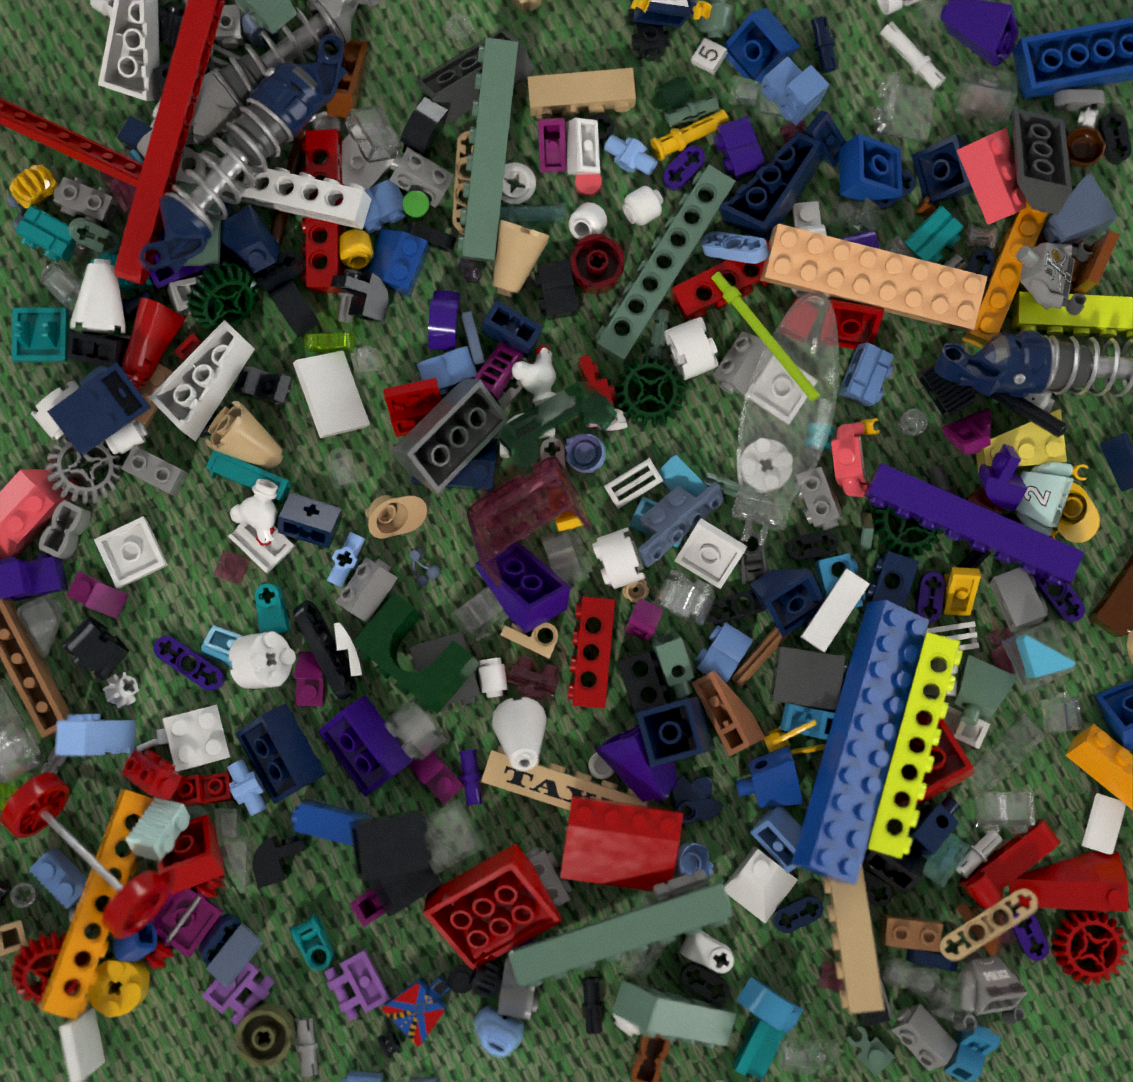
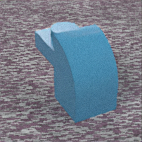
(797, 715)
(769, 1005)
(970, 1053)

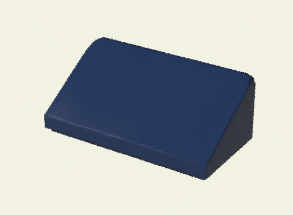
(1119, 456)

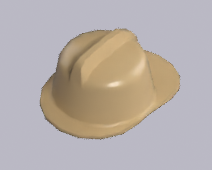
(395, 516)

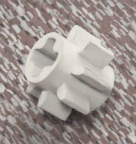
(121, 689)

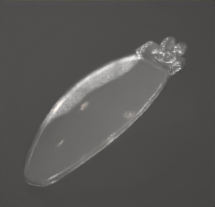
(779, 425)

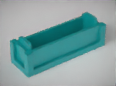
(245, 474)

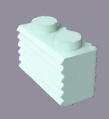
(158, 829)

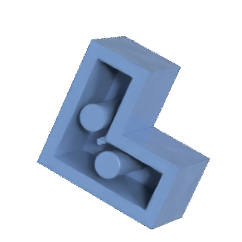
(793, 90)

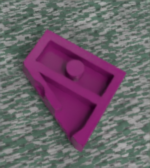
(970, 432)

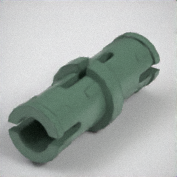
(691, 112)

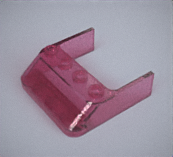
(521, 508)

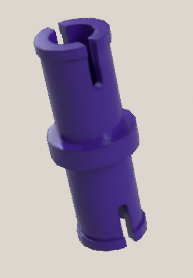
(471, 777)

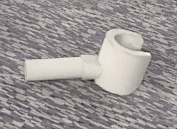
(161, 740)

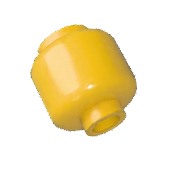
(355, 249)

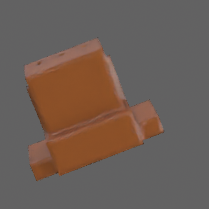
(925, 207)

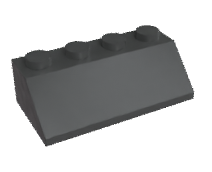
(454, 82)
(1041, 160)
(451, 434)

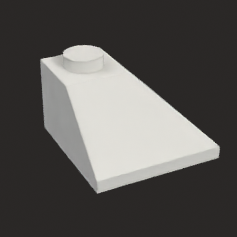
(759, 884)

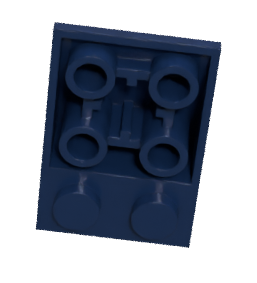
(99, 409)

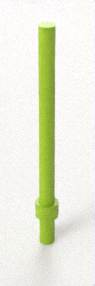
(733, 297)

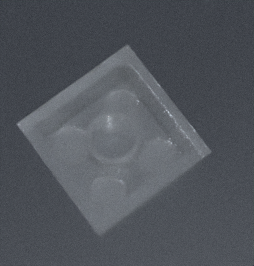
(451, 835)

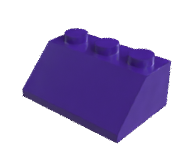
(364, 745)

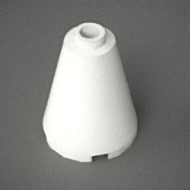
(99, 300)
(520, 731)

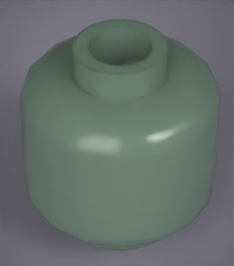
(719, 21)

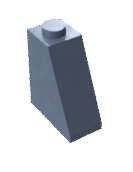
(1082, 215)

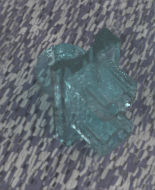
(946, 859)

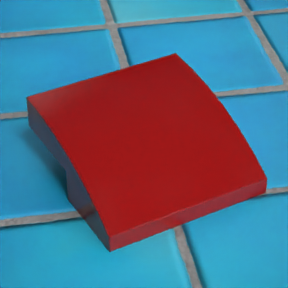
(411, 403)

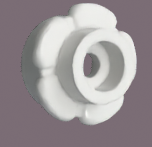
(1088, 118)

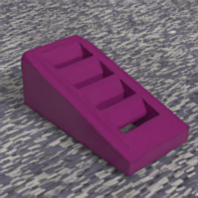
(501, 381)

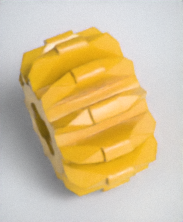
(33, 186)

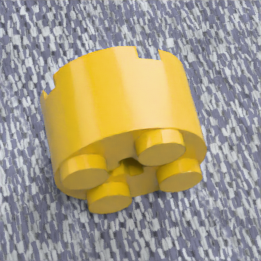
(113, 1001)

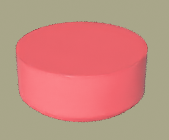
(588, 184)

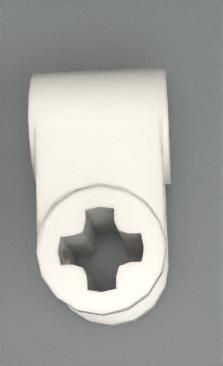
(702, 950)

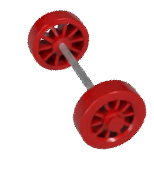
(37, 806)

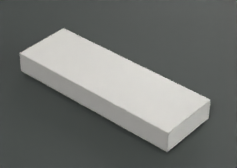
(834, 610)

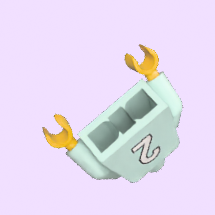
(1046, 495)

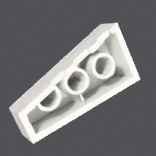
(132, 50)
(203, 380)

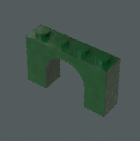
(432, 685)

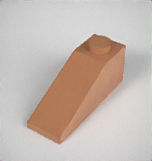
(728, 713)

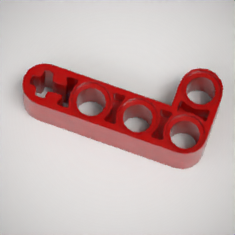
(1009, 863)

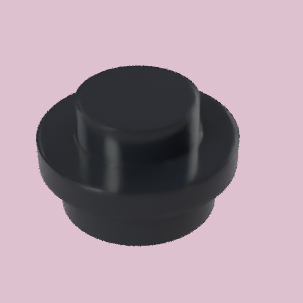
(459, 979)

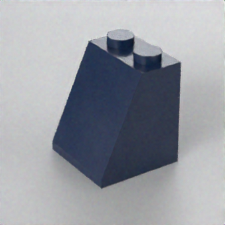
(675, 731)

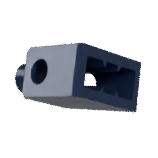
(933, 826)

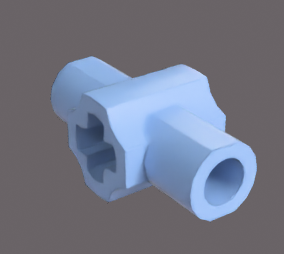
(630, 155)
(352, 545)
(246, 787)

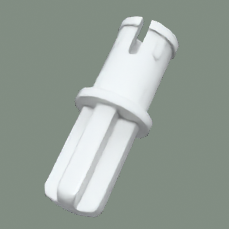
(978, 854)

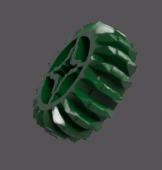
(222, 295)
(658, 401)
(895, 539)

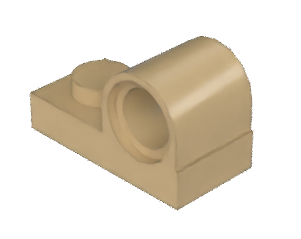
(518, 636)

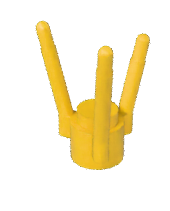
(779, 739)

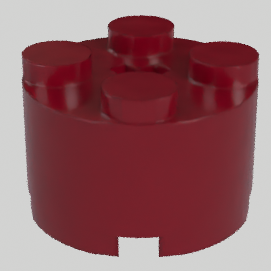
(604, 251)

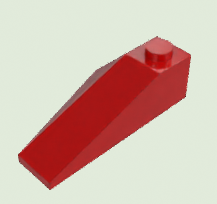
(1081, 883)

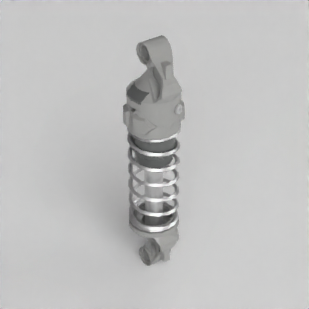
(228, 88)

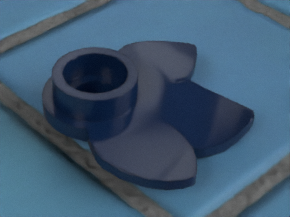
(697, 797)

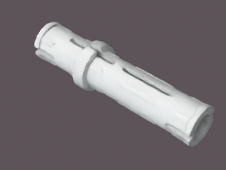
(917, 60)

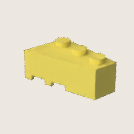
(1031, 443)

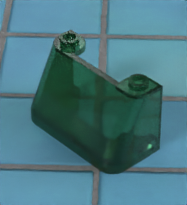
(578, 399)

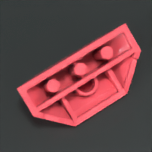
(26, 509)

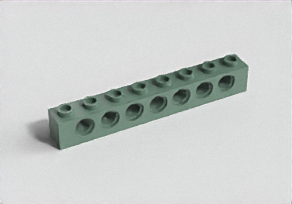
(719, 188)

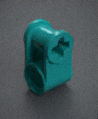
(273, 615)
(313, 940)

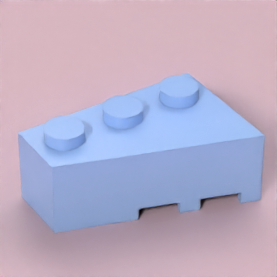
(94, 736)

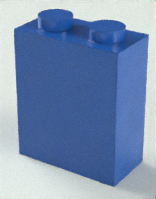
(325, 821)

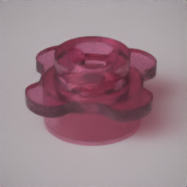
(790, 129)
(825, 981)

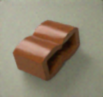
(648, 1059)

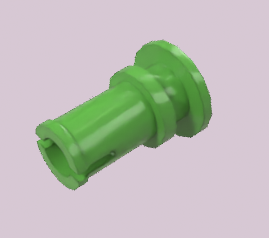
(416, 205)

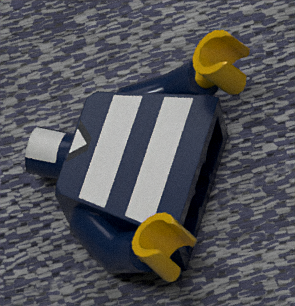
(669, 12)

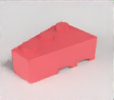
(993, 176)

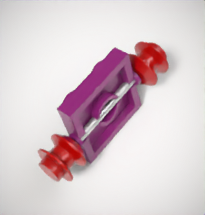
(185, 921)

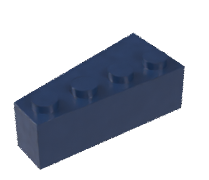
(774, 188)

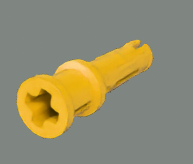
(679, 138)

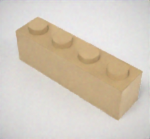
(581, 92)

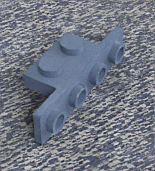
(675, 518)

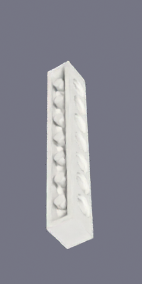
(350, 212)

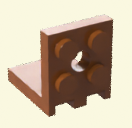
(1089, 273)

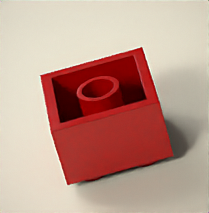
(193, 857)

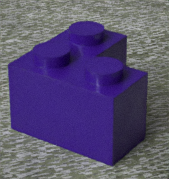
(31, 579)

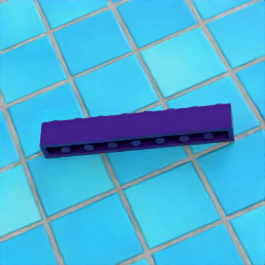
(973, 524)

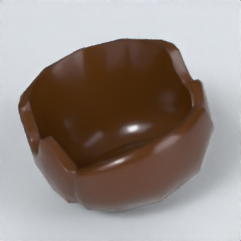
(1085, 147)

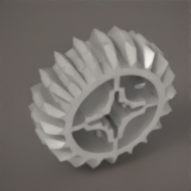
(73, 471)

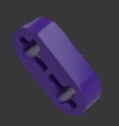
(688, 172)
(936, 598)
(1036, 933)

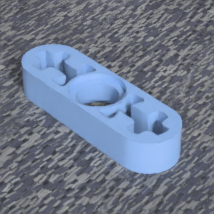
(735, 247)

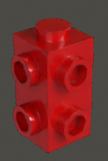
(152, 774)

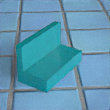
(758, 1049)

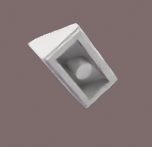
(582, 146)
(1104, 824)

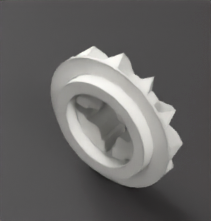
(526, 179)

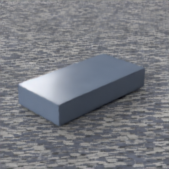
(473, 339)
(234, 955)

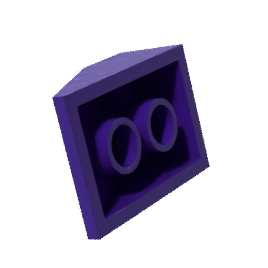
(528, 588)

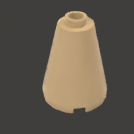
(515, 256)
(243, 437)

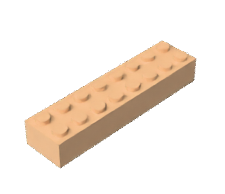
(873, 278)

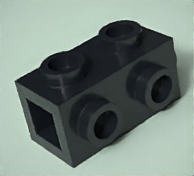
(649, 39)

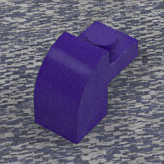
(443, 320)
(999, 480)

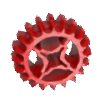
(1109, 938)
(38, 958)

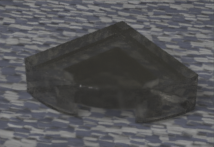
(83, 257)

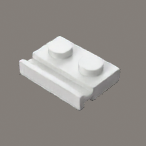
(264, 556)

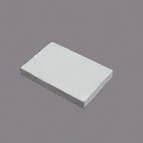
(331, 394)
(82, 1045)

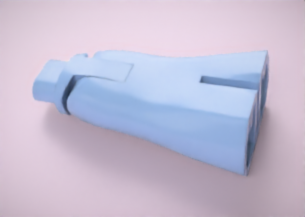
(495, 1033)

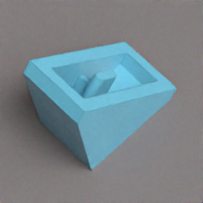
(1040, 659)

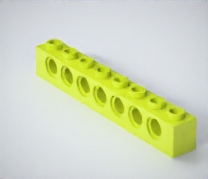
(933, 648)

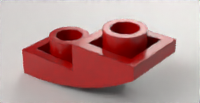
(590, 372)
(204, 790)

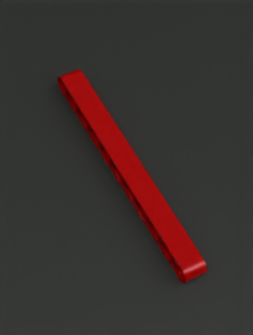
(168, 135)

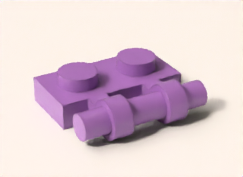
(364, 981)
(223, 997)

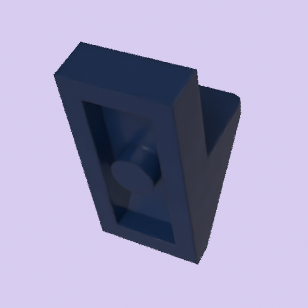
(825, 130)

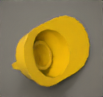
(1079, 517)

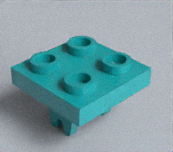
(40, 334)

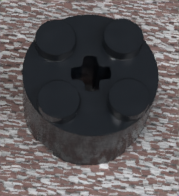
(95, 648)

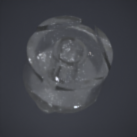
(685, 599)
(416, 729)
(17, 750)

